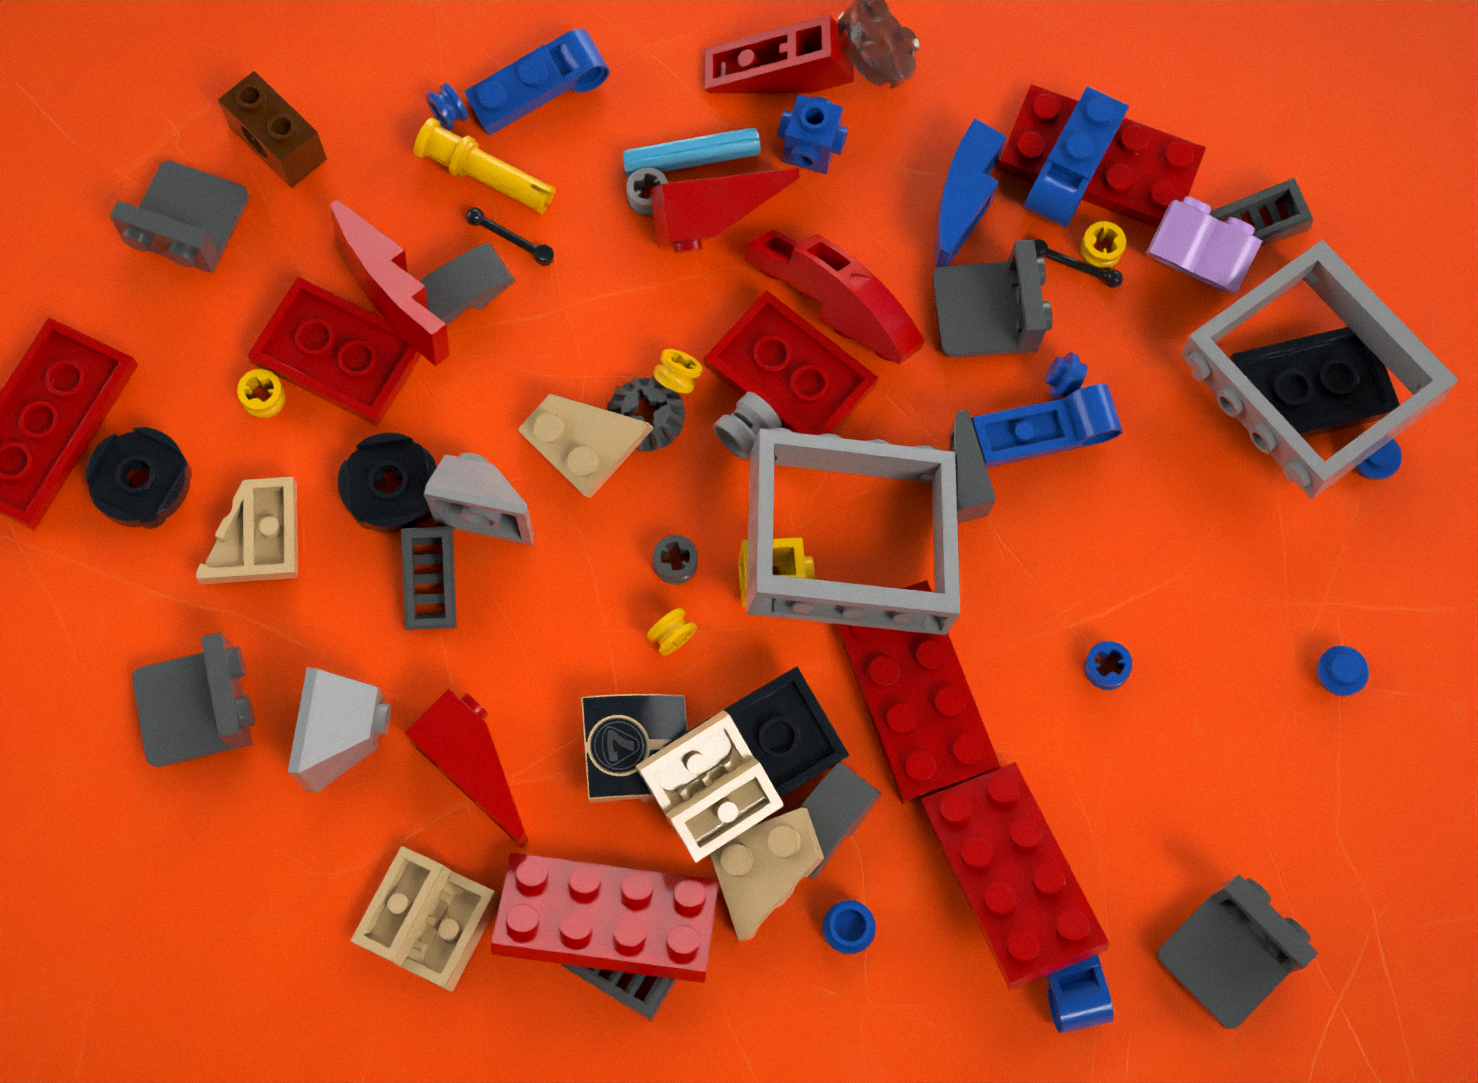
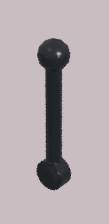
(543, 254)
(1112, 278)

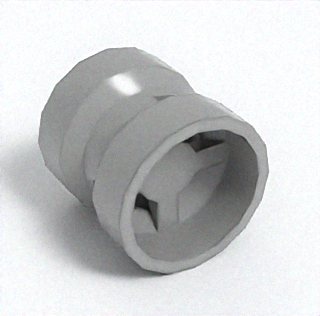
(741, 428)

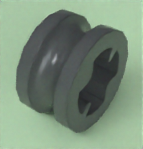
(686, 549)

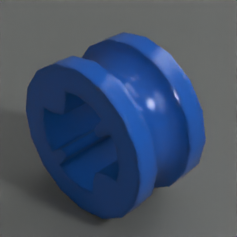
(446, 106)
(1103, 651)

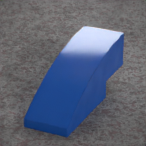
(967, 189)

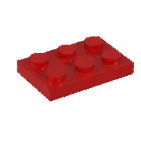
(335, 351)
(791, 368)

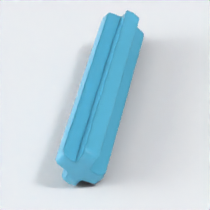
(693, 151)

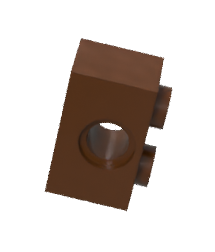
(272, 129)

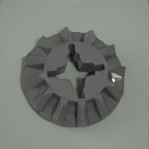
(667, 420)

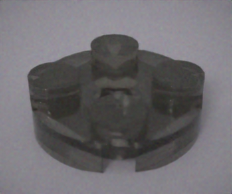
(879, 43)

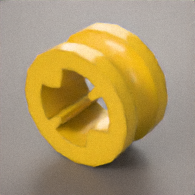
(1108, 231)
(677, 371)
(267, 380)
(672, 631)

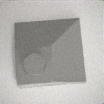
(477, 500)
(335, 727)

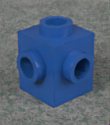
(812, 133)

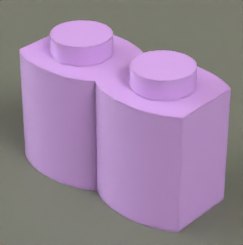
(1203, 245)

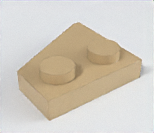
(583, 440)
(257, 535)
(764, 867)

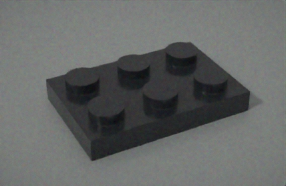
(1321, 381)
(786, 731)

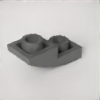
(466, 282)
(838, 809)

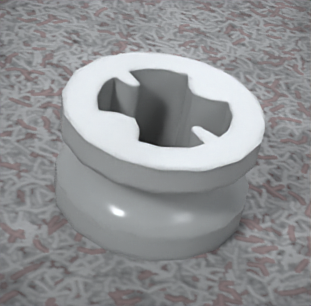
(637, 182)

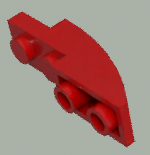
(851, 295)

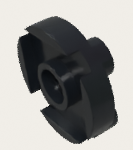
(367, 466)
(148, 503)

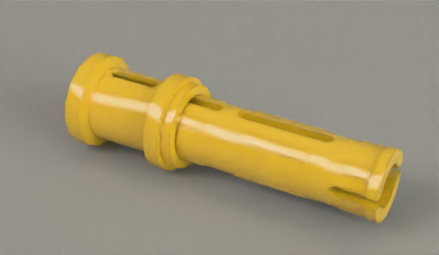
(464, 157)

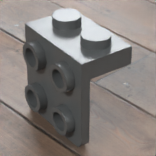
(183, 216)
(992, 305)
(194, 704)
(1235, 950)

